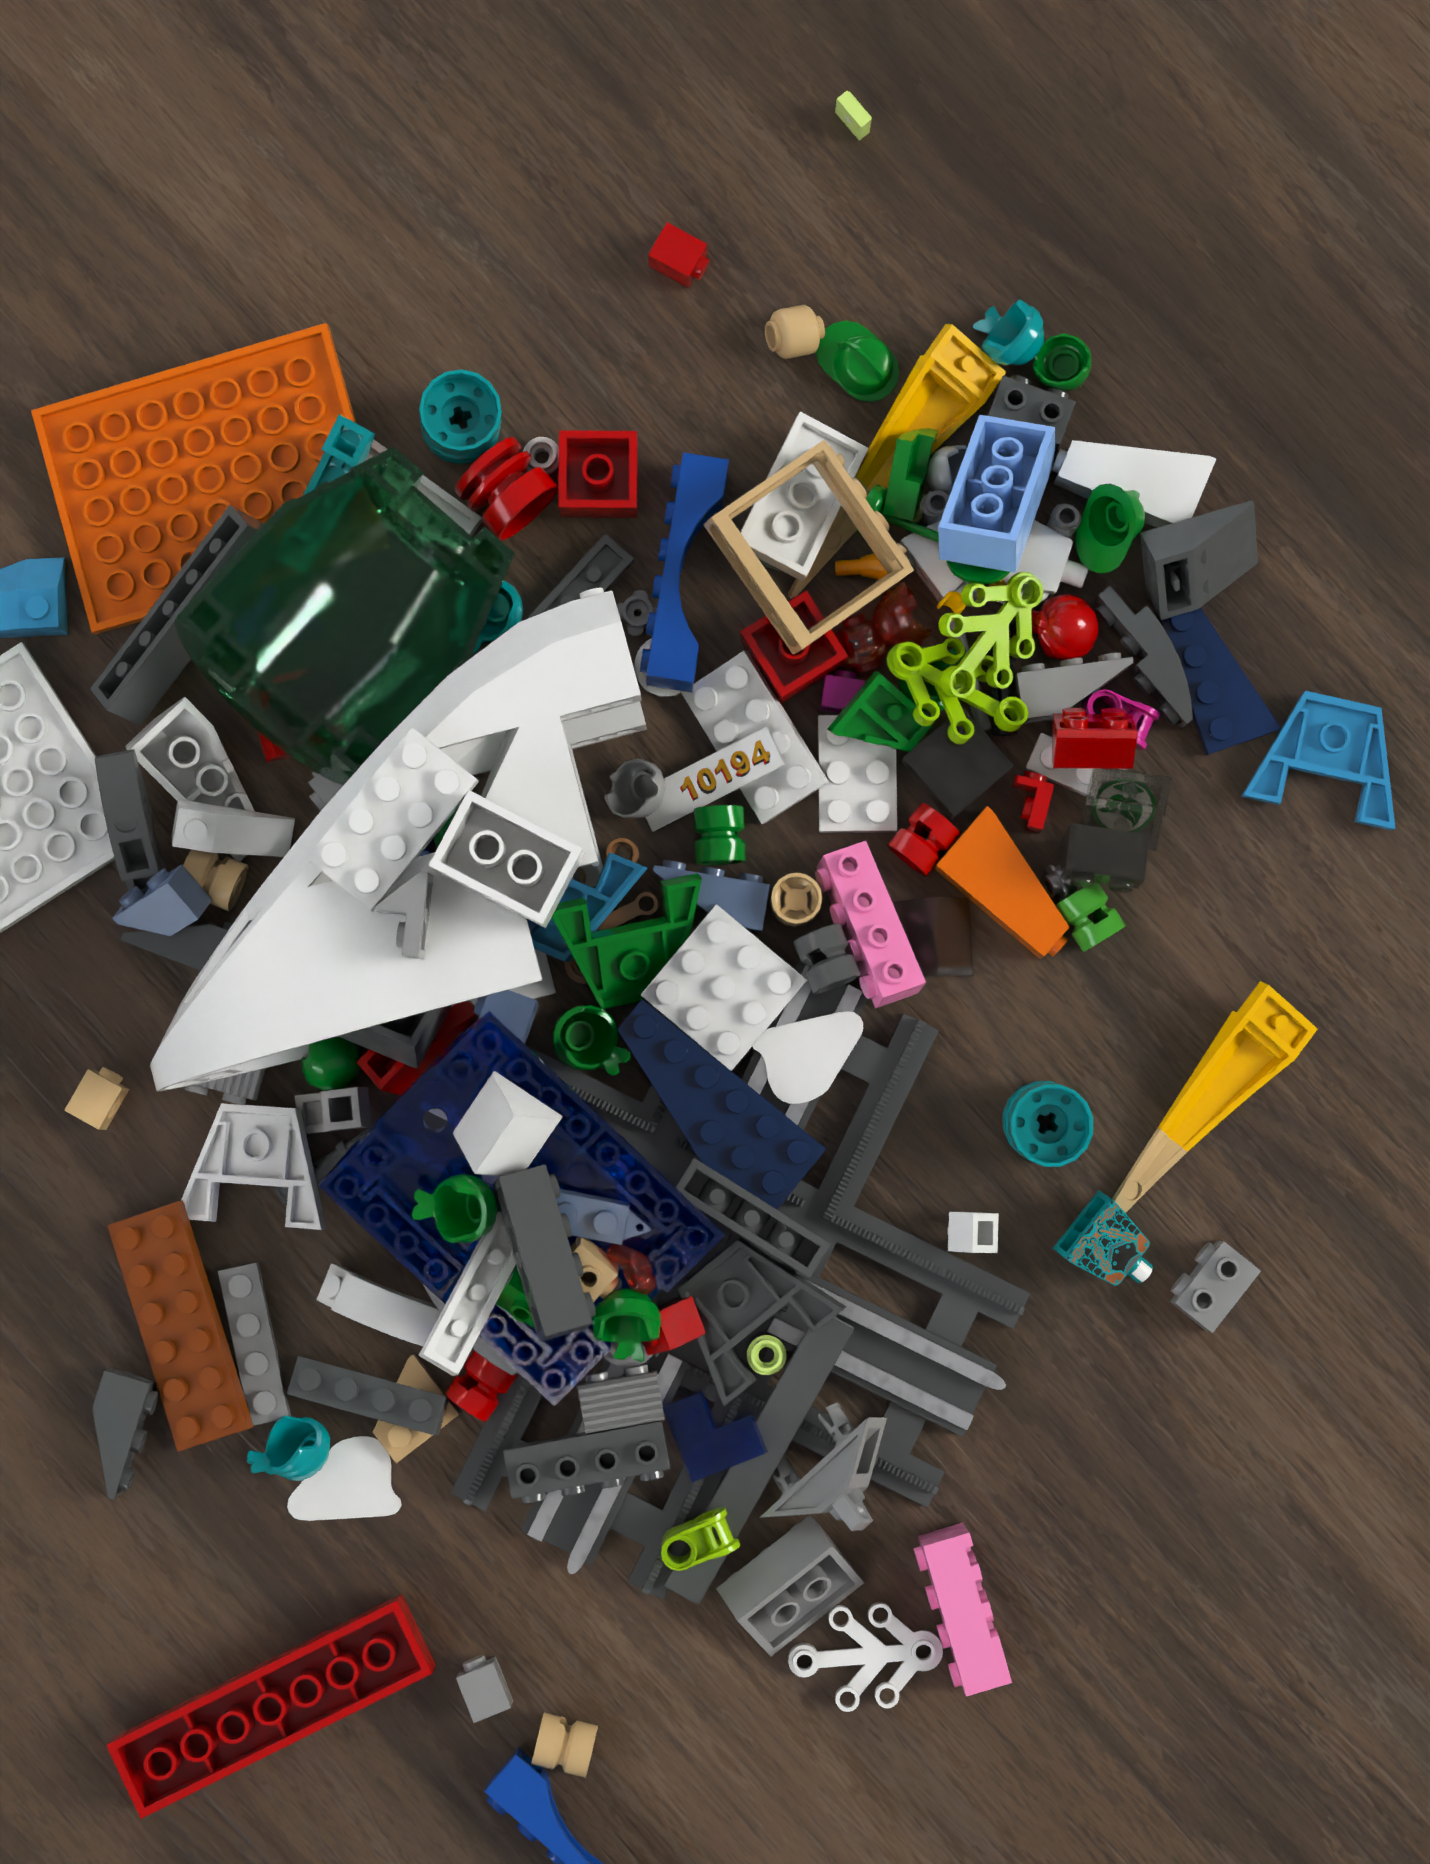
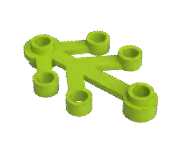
(995, 632)
(921, 670)

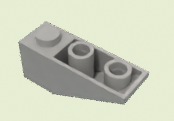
(1065, 686)

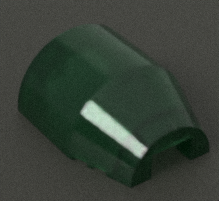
(344, 614)

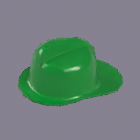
(858, 361)
(1108, 527)

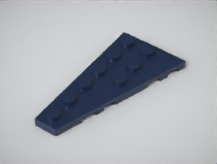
(718, 1112)

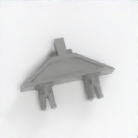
(838, 1479)

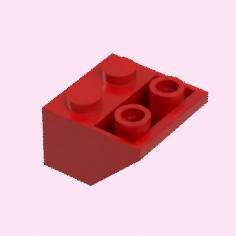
(1093, 739)

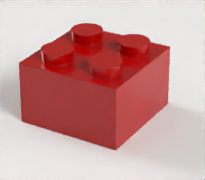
(598, 474)
(787, 672)

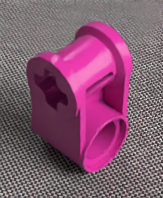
(1138, 710)

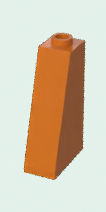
(1001, 883)

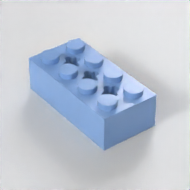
(997, 493)

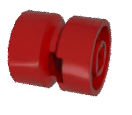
(920, 853)
(479, 1387)

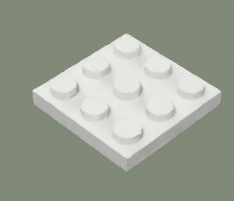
(723, 987)

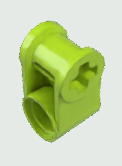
(701, 1539)

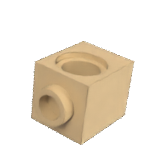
(97, 1098)

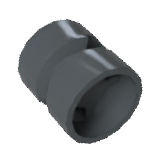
(826, 957)

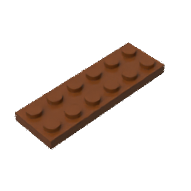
(180, 1326)

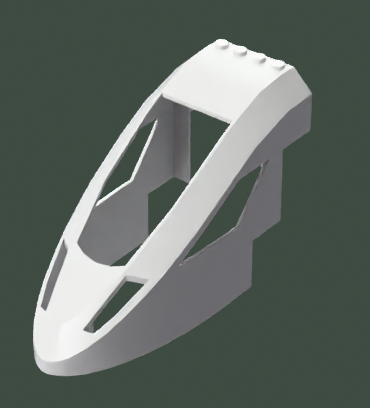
(319, 962)

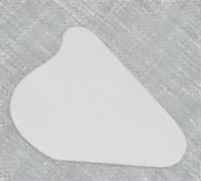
(808, 1054)
(349, 1485)

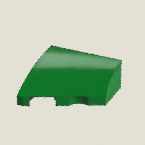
(909, 473)

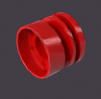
(499, 481)

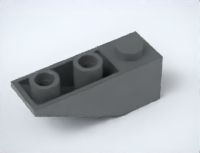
(119, 1419)

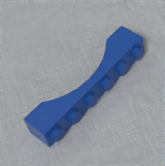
(699, 496)
(528, 1798)

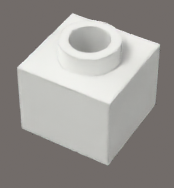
(973, 1232)

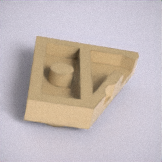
(400, 1440)

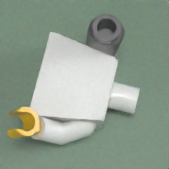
(1048, 553)
(925, 557)

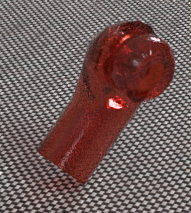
(635, 1267)

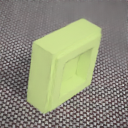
(853, 115)

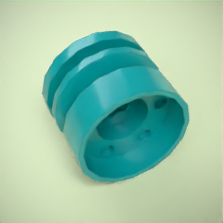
(464, 395)
(1070, 1119)

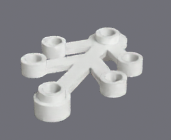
(871, 1654)

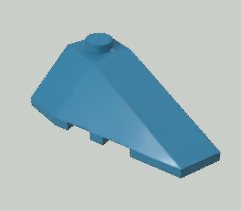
(34, 598)

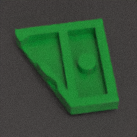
(880, 716)

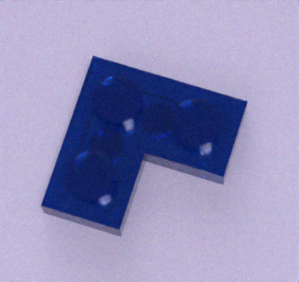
(705, 1447)

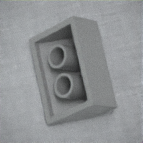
(789, 1585)

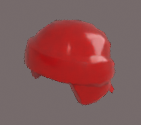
(1065, 627)

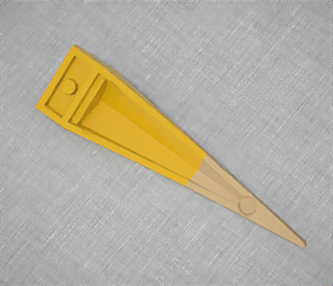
(938, 395)
(1240, 1060)

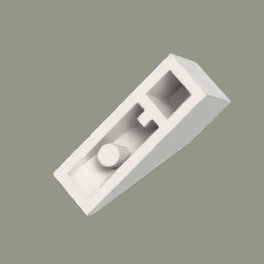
(230, 830)

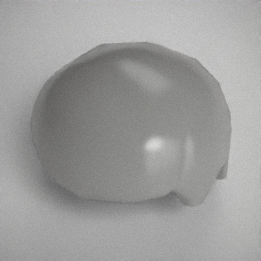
(944, 468)
(636, 789)

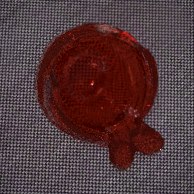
(894, 619)

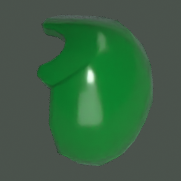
(1063, 362)
(331, 1064)

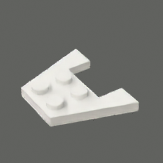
(256, 1149)

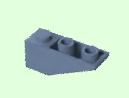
(741, 898)

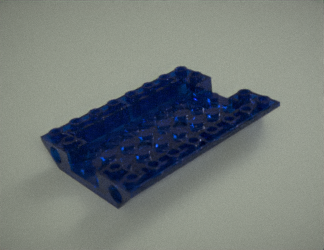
(584, 1153)

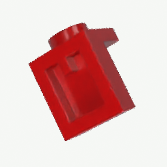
(1034, 807)

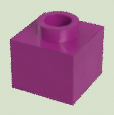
(839, 690)

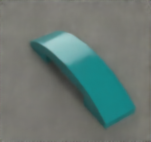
(344, 448)

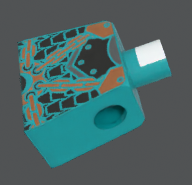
(1106, 1243)

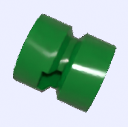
(719, 835)

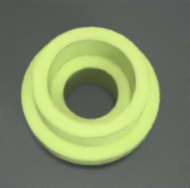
(772, 1366)

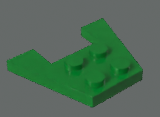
(628, 957)

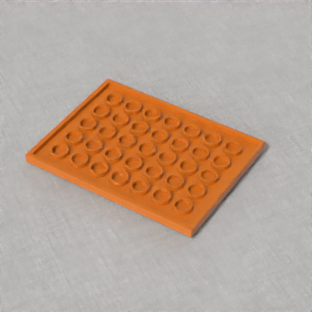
(164, 455)

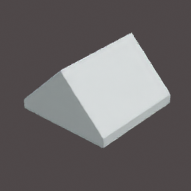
(504, 1128)

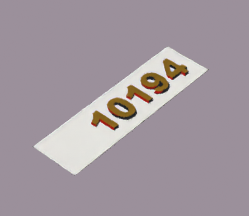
(716, 776)

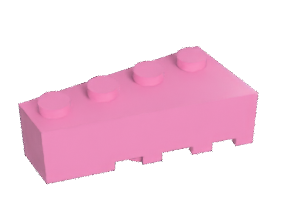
(963, 1608)

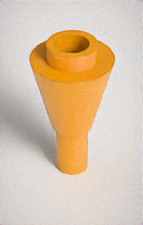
(866, 566)

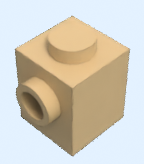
(598, 1269)

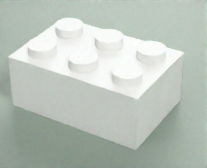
(506, 858)

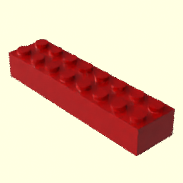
(271, 1706)

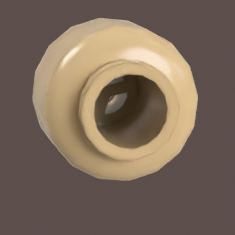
(794, 332)

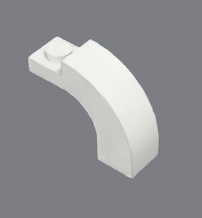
(378, 1305)

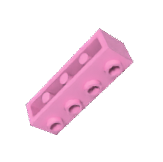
(870, 924)

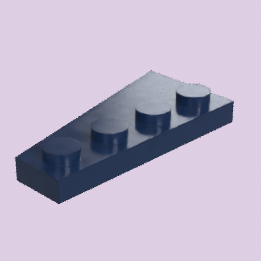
(1222, 697)

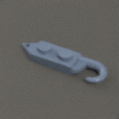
(599, 1217)

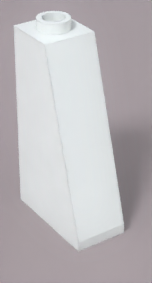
(1166, 480)

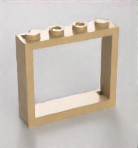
(758, 581)

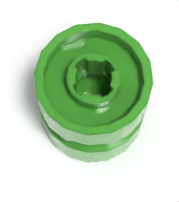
(1082, 903)

